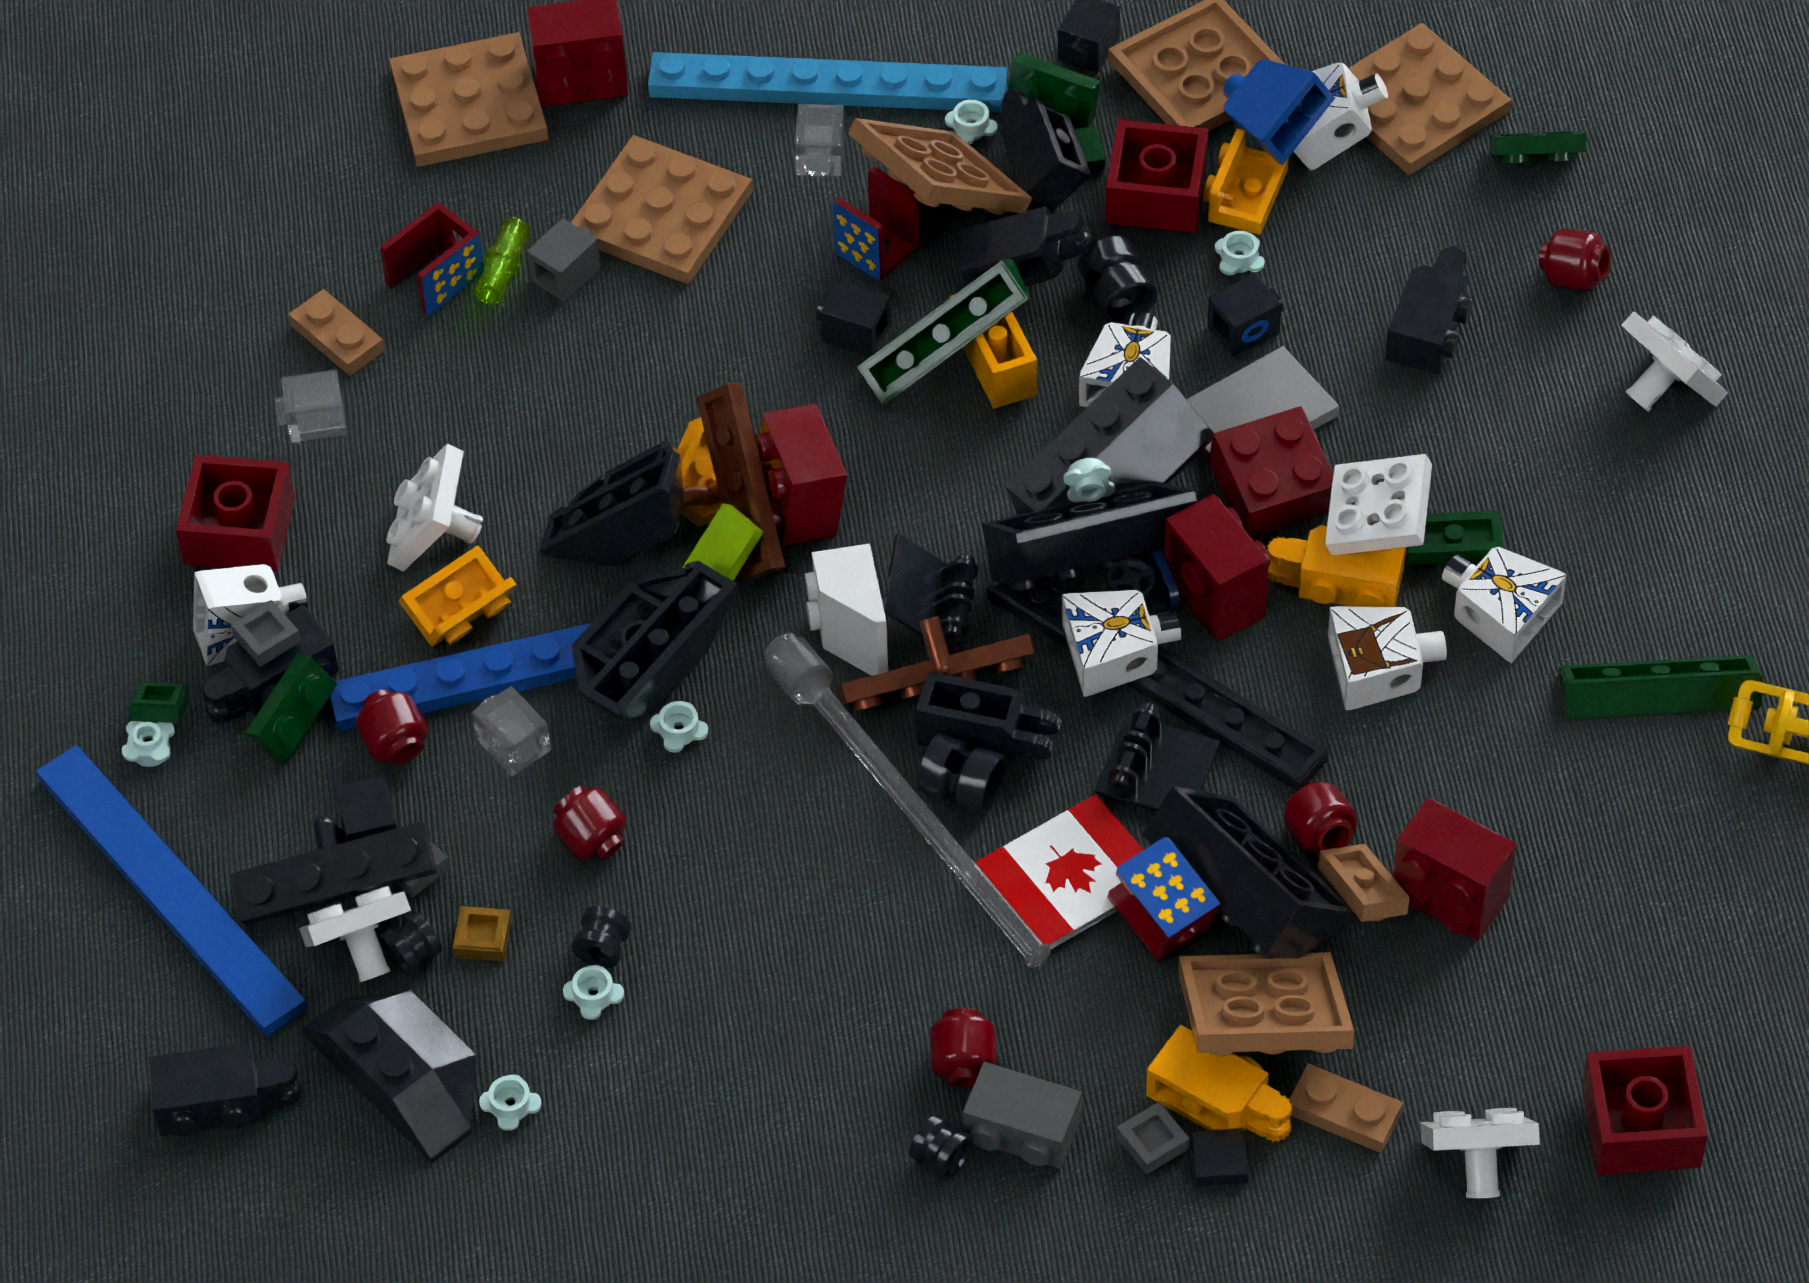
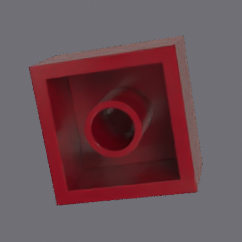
(577, 51)
(1156, 176)
(1272, 471)
(801, 474)
(235, 512)
(1217, 566)
(1454, 868)
(1644, 1110)

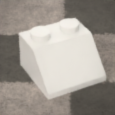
(848, 607)

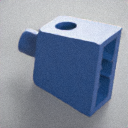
(1276, 105)

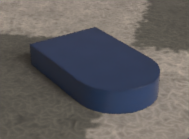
(1165, 580)

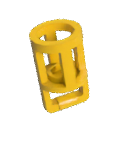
(1779, 722)

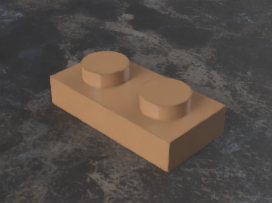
(336, 332)
(1363, 882)
(1345, 1108)

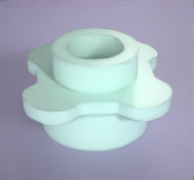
(971, 121)
(1239, 253)
(1088, 480)
(674, 715)
(150, 752)
(590, 979)
(506, 1089)

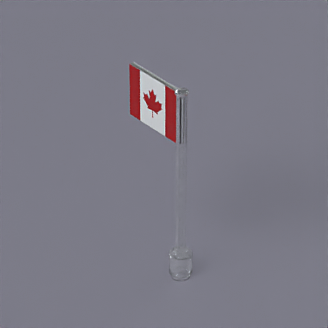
(1033, 887)

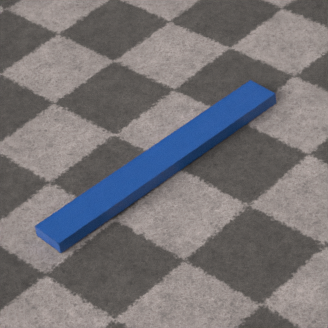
(172, 891)

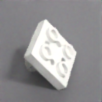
(1671, 362)
(429, 510)
(1378, 517)
(358, 928)
(1479, 1141)

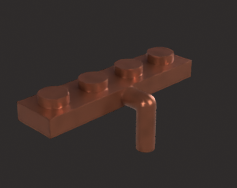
(737, 474)
(909, 680)

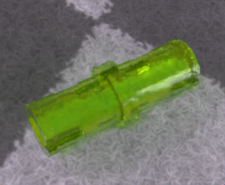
(502, 261)

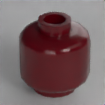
(1575, 259)
(391, 727)
(1320, 818)
(589, 823)
(961, 1045)

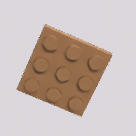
(1187, 60)
(468, 99)
(1431, 99)
(939, 167)
(662, 208)
(1265, 1003)

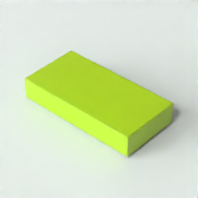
(726, 542)

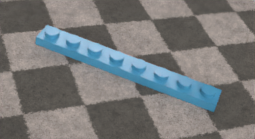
(824, 81)

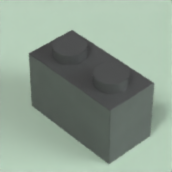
(1022, 1115)

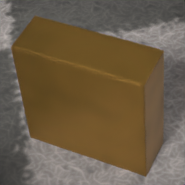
(482, 933)

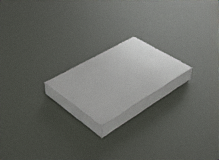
(1261, 390)

